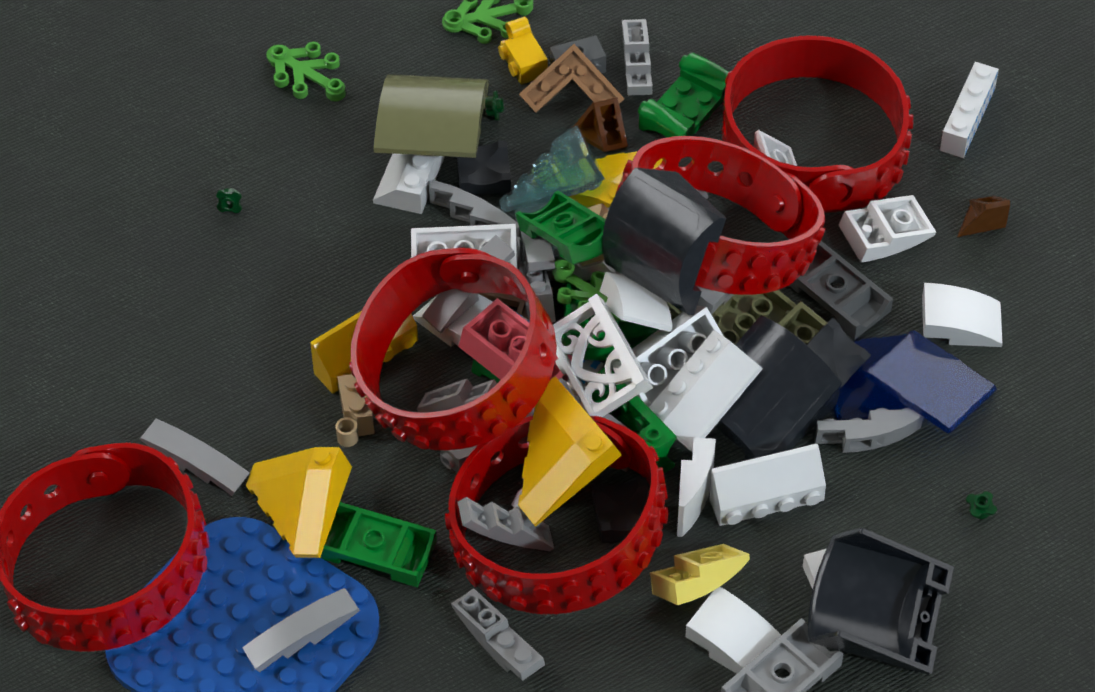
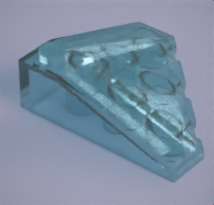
(567, 168)

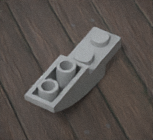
(879, 430)
(496, 636)

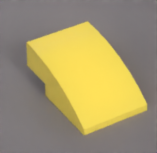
(697, 573)

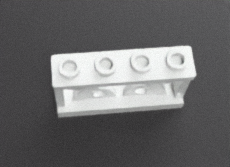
(629, 370)

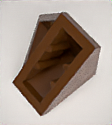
(603, 125)
(985, 215)

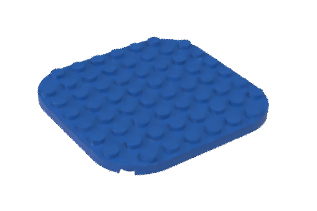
(244, 592)

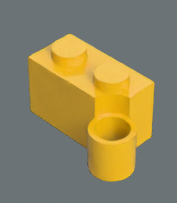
(522, 51)

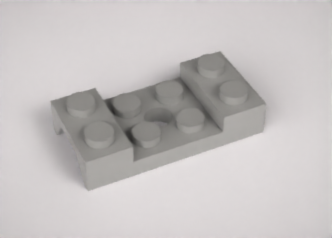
(792, 652)

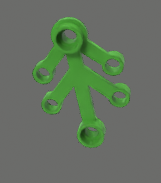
(459, 19)
(282, 56)
(564, 273)

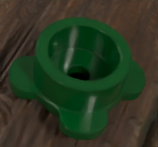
(494, 105)
(231, 195)
(981, 511)

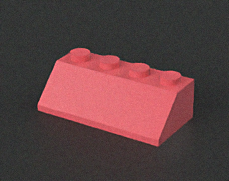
(497, 339)

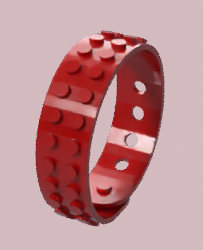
(841, 61)
(773, 197)
(405, 291)
(87, 475)
(572, 588)

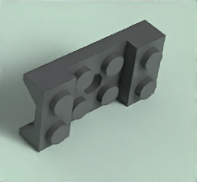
(854, 305)

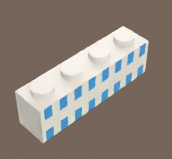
(969, 109)

